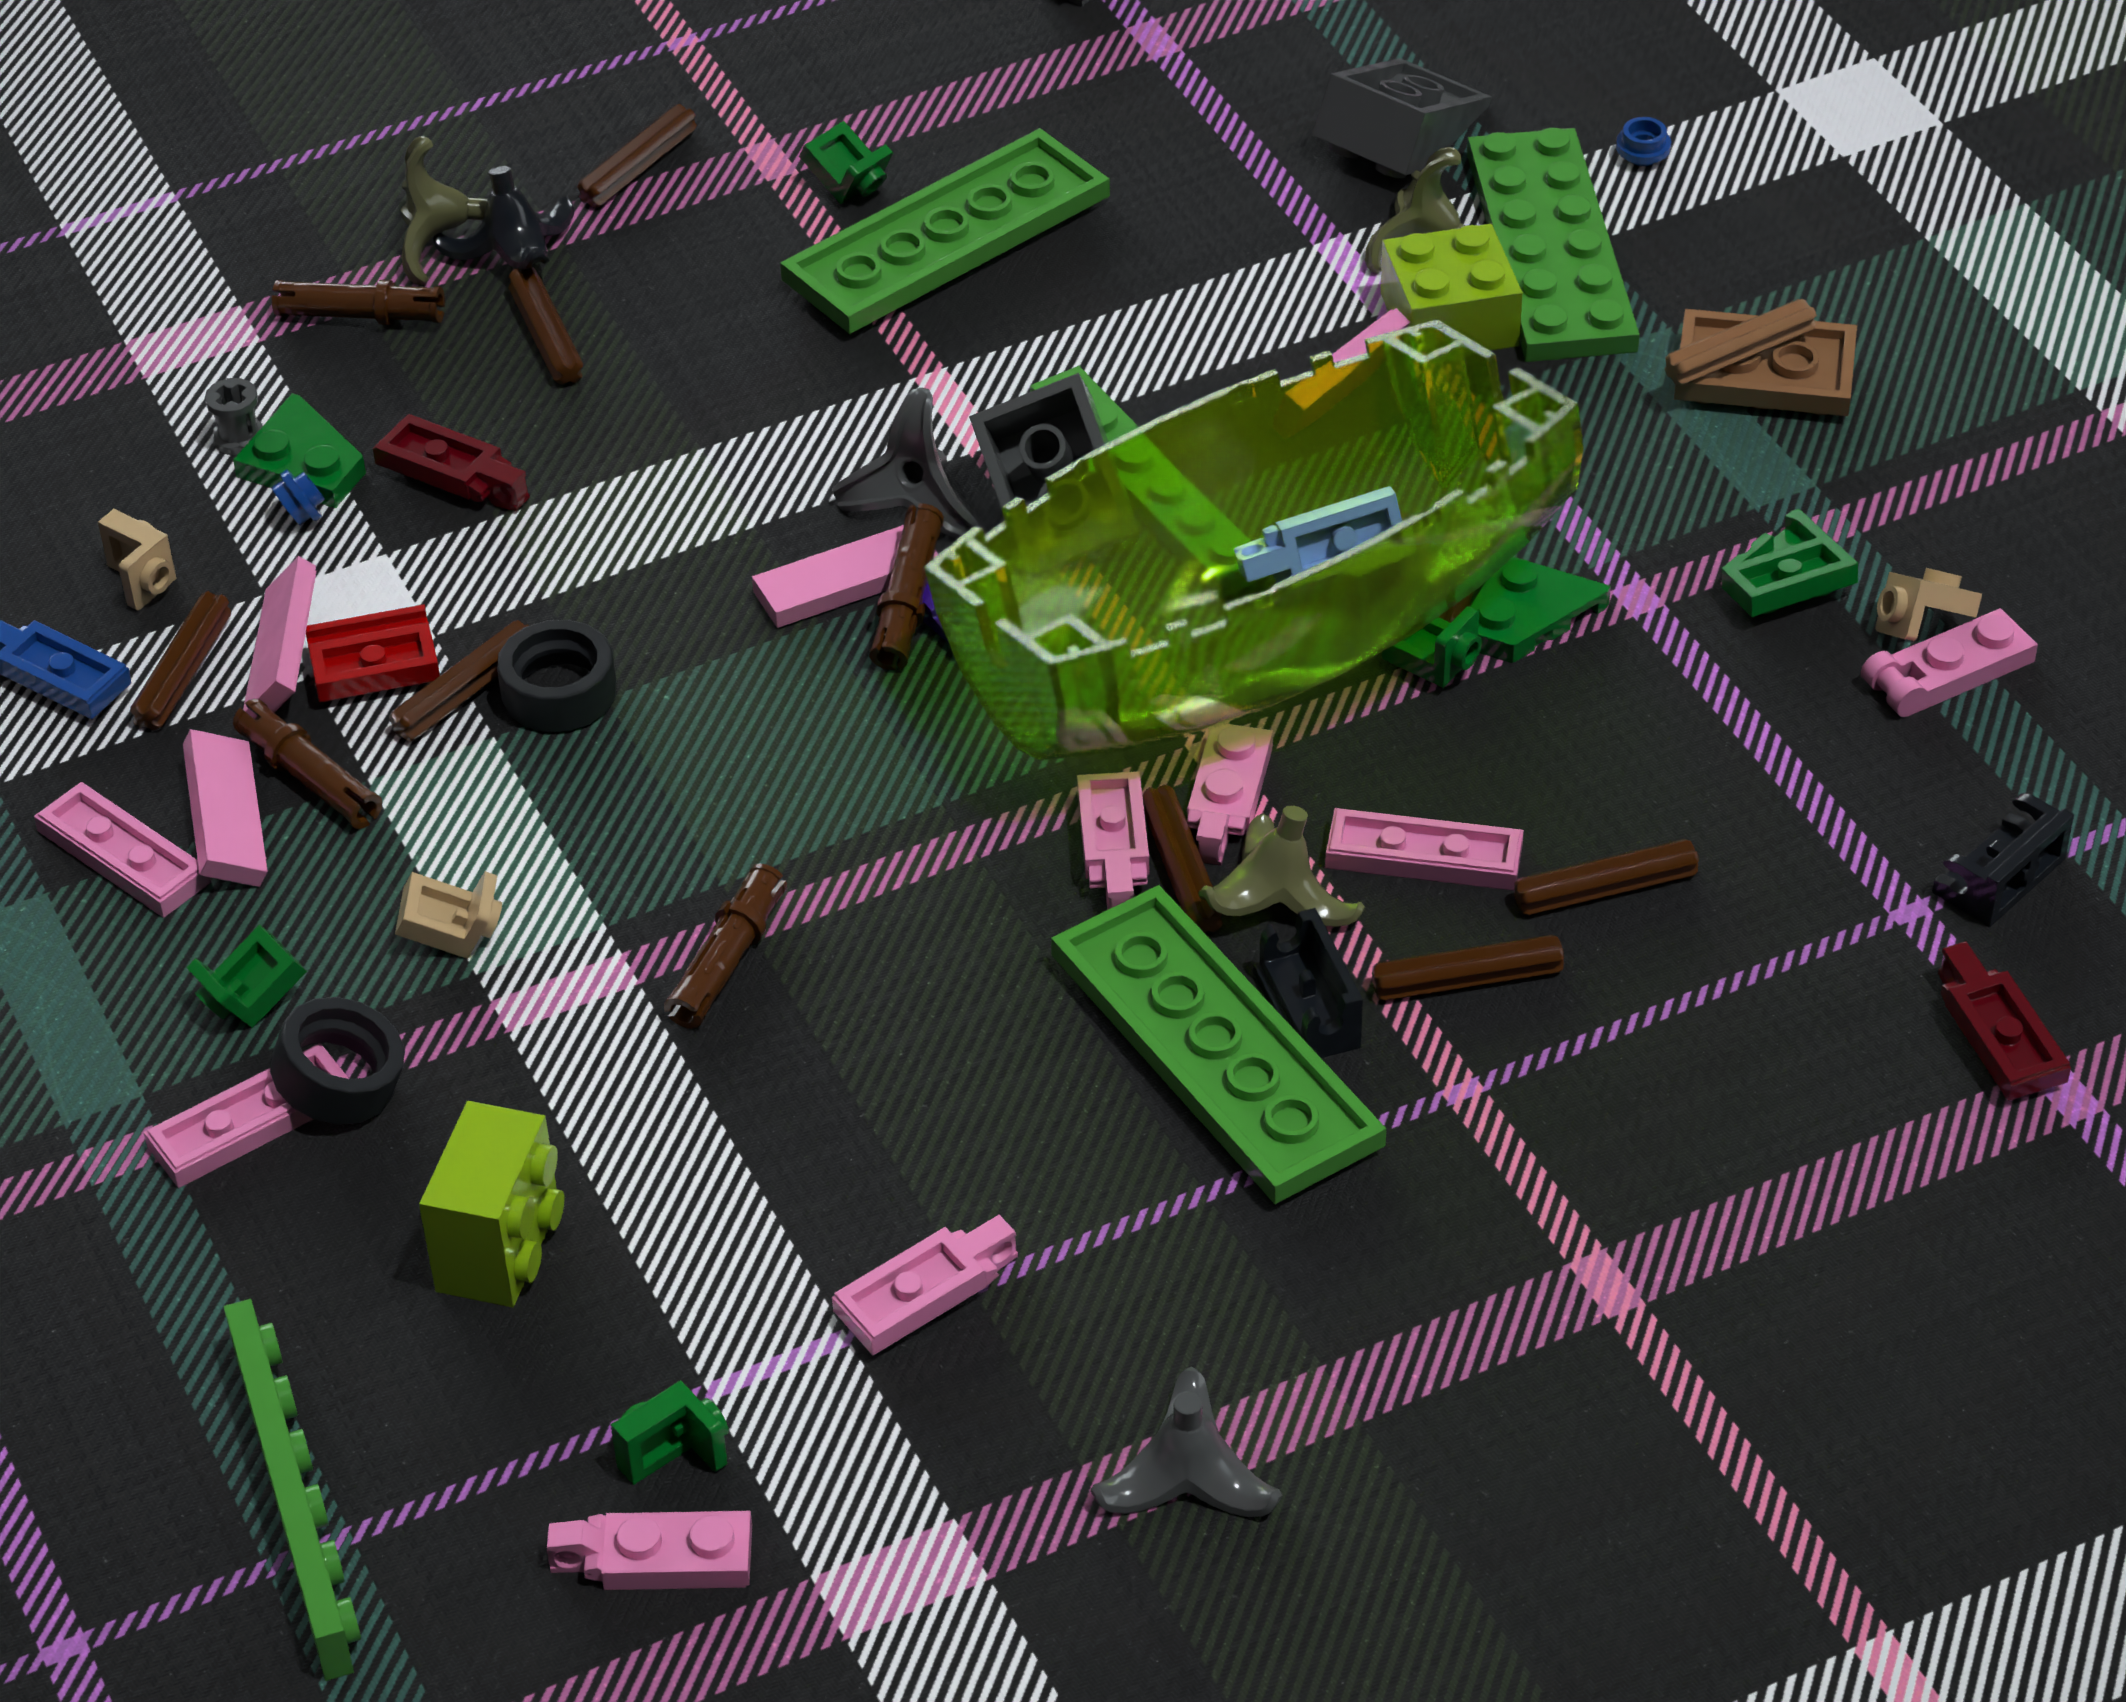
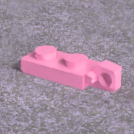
(1227, 786)
(1113, 833)
(924, 1282)
(655, 1549)

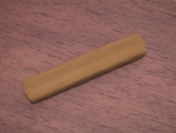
(1740, 342)

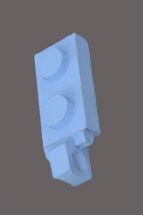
(1317, 535)

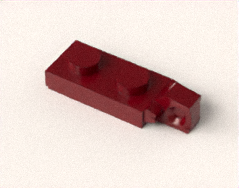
(452, 462)
(2000, 1025)

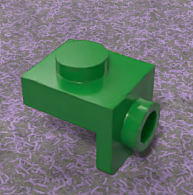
(846, 163)
(1439, 648)
(249, 978)
(664, 1429)

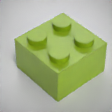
(1454, 279)
(491, 1204)

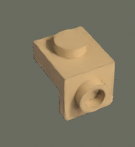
(139, 555)
(1905, 598)
(448, 915)

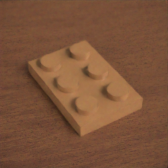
(1798, 375)

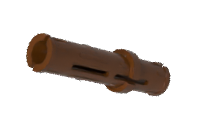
(379, 302)
(901, 606)
(290, 749)
(736, 928)

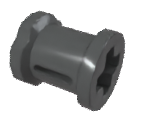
(234, 414)

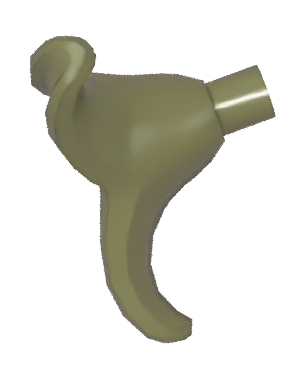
(1418, 207)
(429, 209)
(1277, 871)

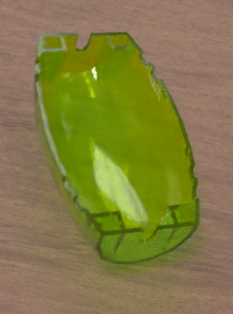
(1119, 592)

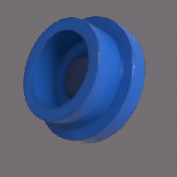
(1643, 141)
(299, 496)

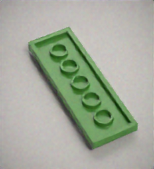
(944, 230)
(1556, 243)
(1218, 1044)

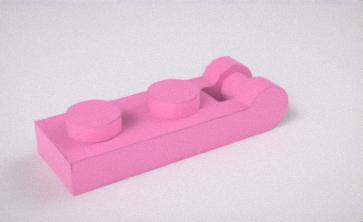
(1950, 663)

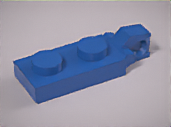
(61, 668)

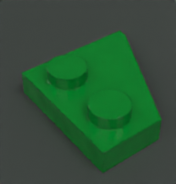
(301, 441)
(1788, 568)
(1530, 606)

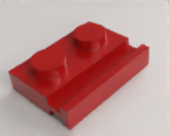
(372, 653)

